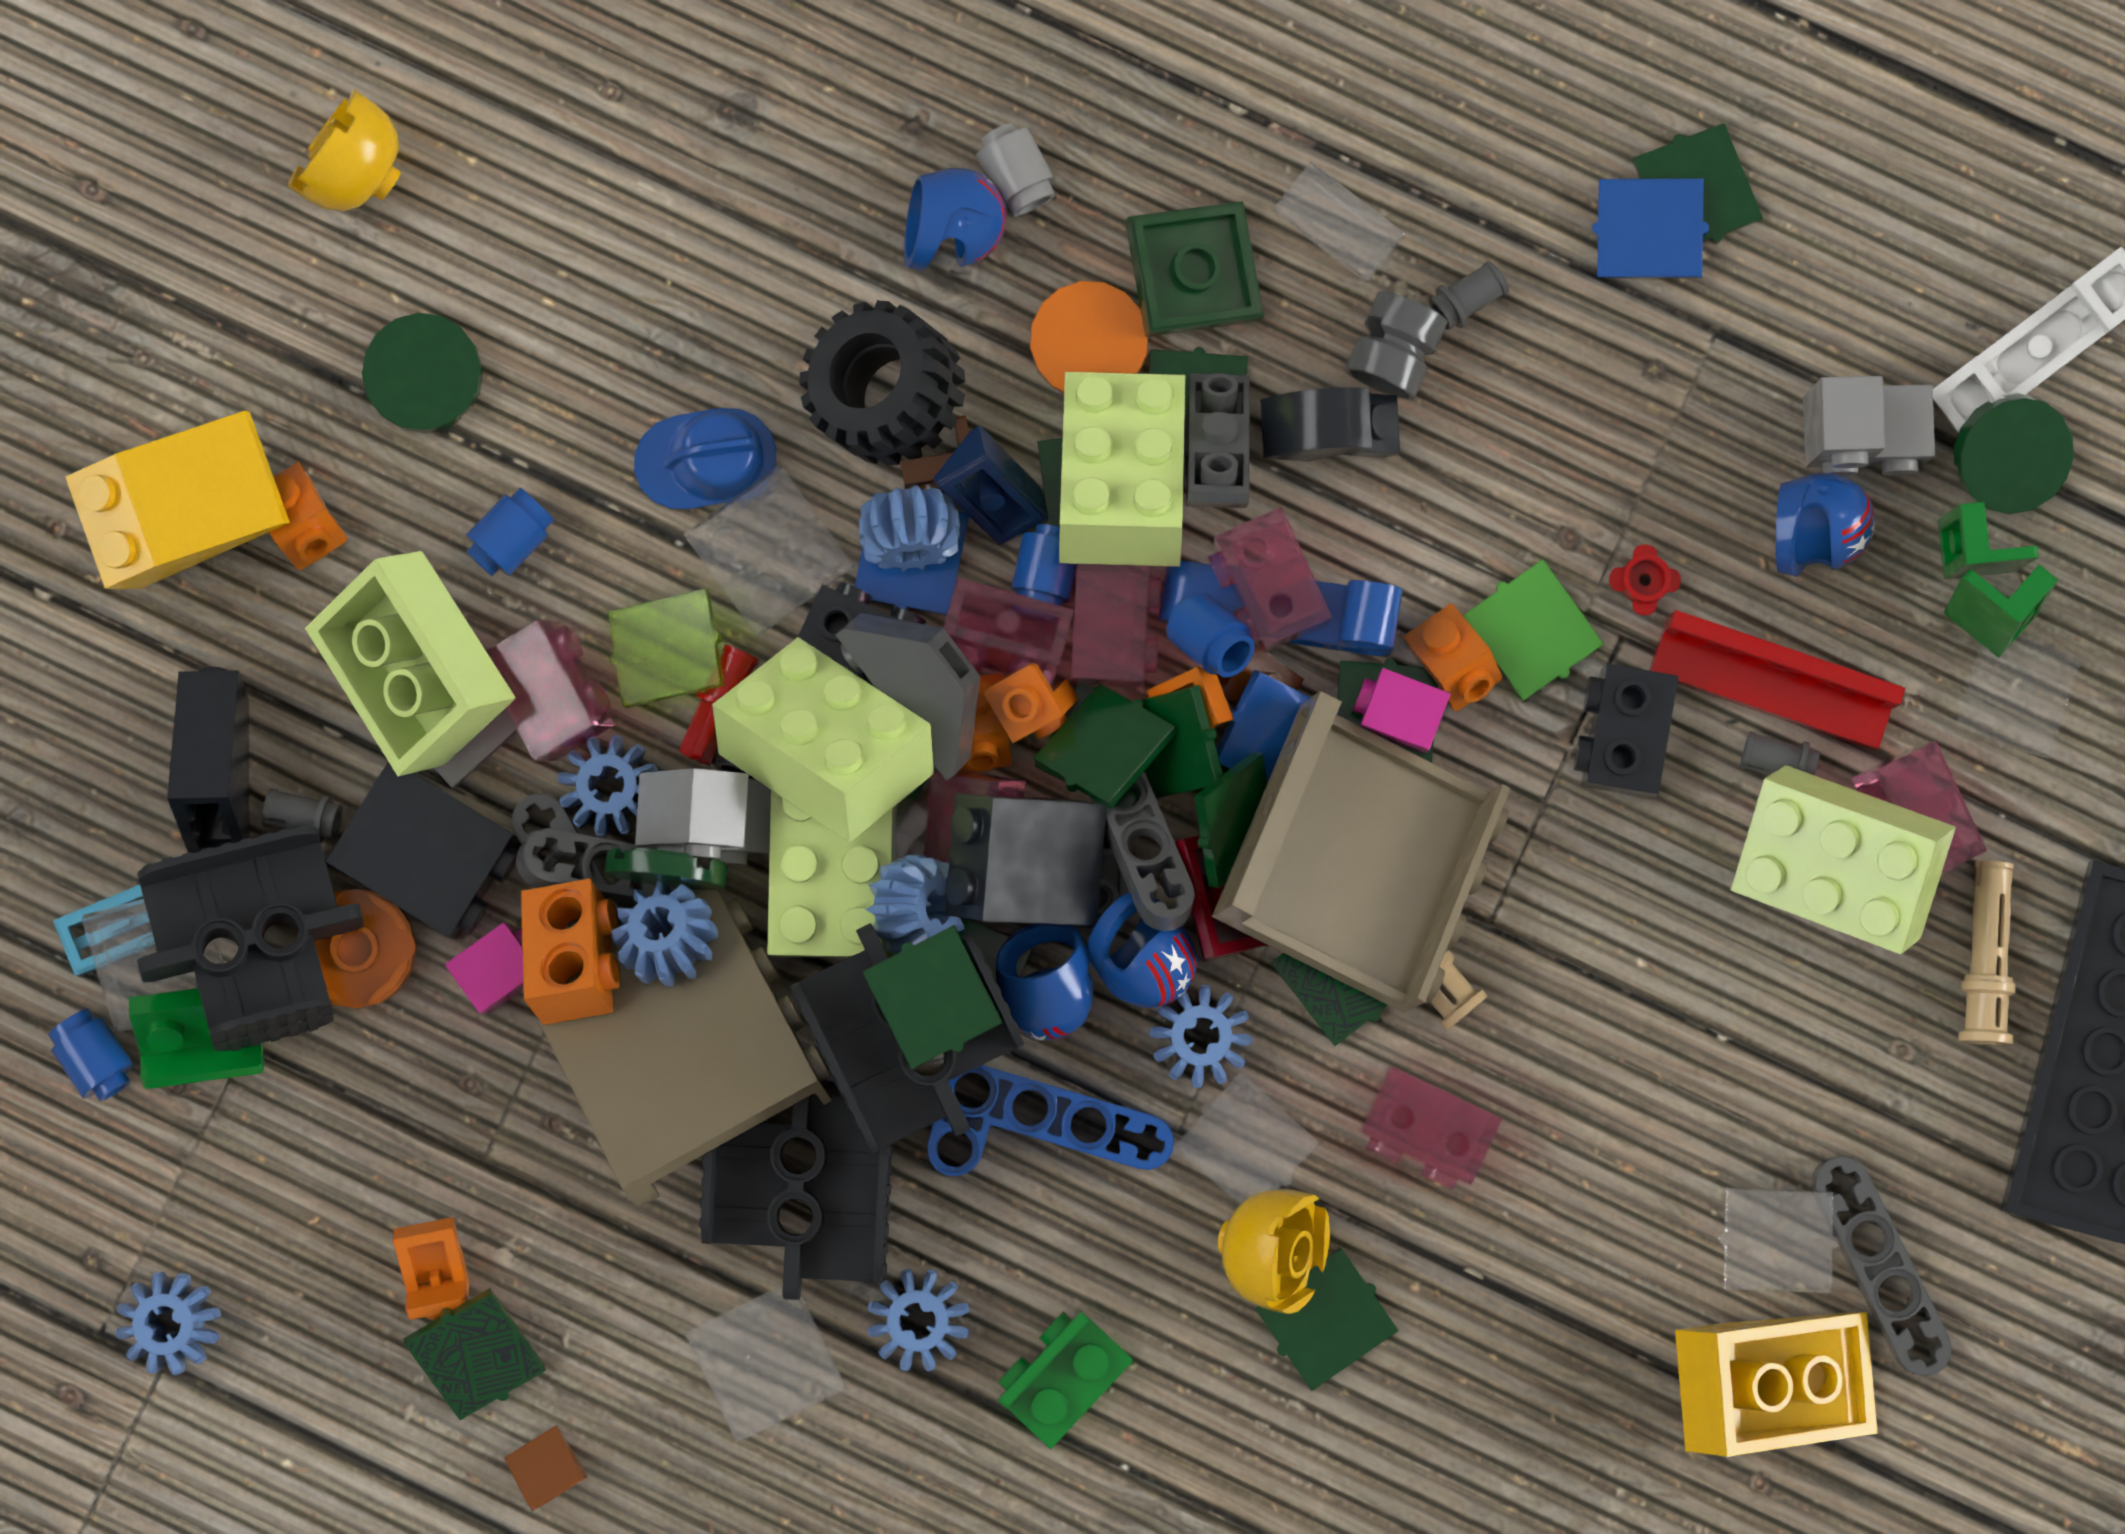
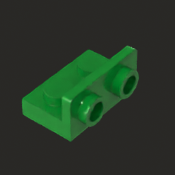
(178, 1043)
(1063, 1378)

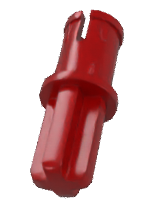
(700, 737)

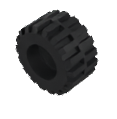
(848, 360)

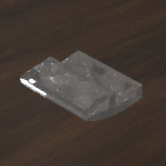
(768, 550)

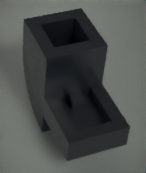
(1329, 424)

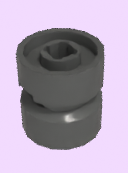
(1396, 345)

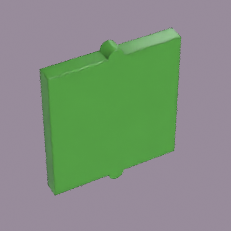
(1533, 630)

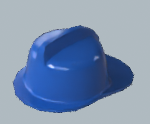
(703, 457)

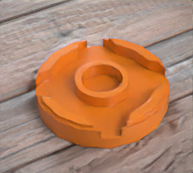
(1087, 331)
(372, 961)

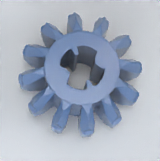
(909, 528)
(598, 769)
(911, 901)
(671, 953)
(1214, 1051)
(151, 1334)
(907, 1337)

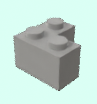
(1868, 424)
(704, 814)

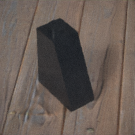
(210, 759)

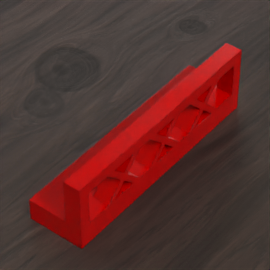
(1776, 680)

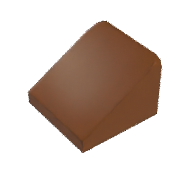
(545, 1468)

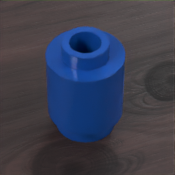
(508, 533)
(1039, 570)
(1210, 635)
(91, 1055)

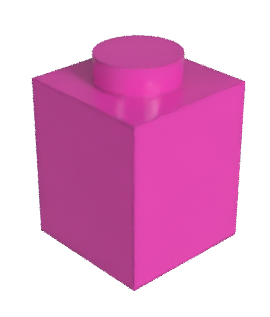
(1401, 709)
(491, 968)

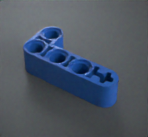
(1361, 611)
(1053, 1129)

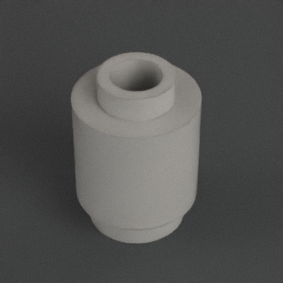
(1016, 168)

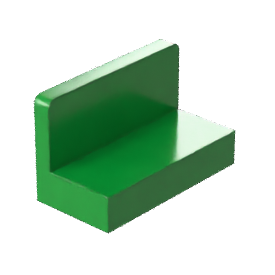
(1966, 545)
(1992, 616)

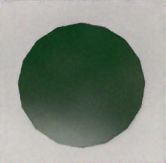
(422, 372)
(2013, 453)
(668, 867)

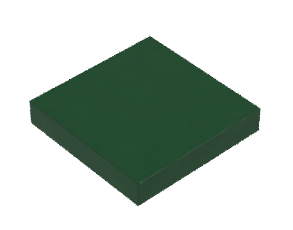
(1194, 268)

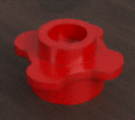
(1662, 579)

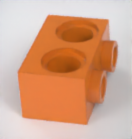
(557, 953)

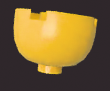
(350, 157)
(1274, 1246)

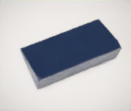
(992, 487)

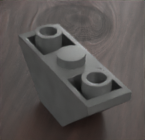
(1218, 441)
(923, 673)

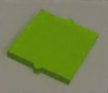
(665, 648)

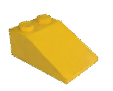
(176, 501)
(1775, 1383)

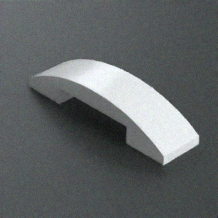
(2039, 343)

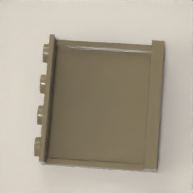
(1361, 858)
(689, 1060)

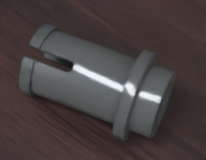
(1469, 295)
(1770, 755)
(292, 811)

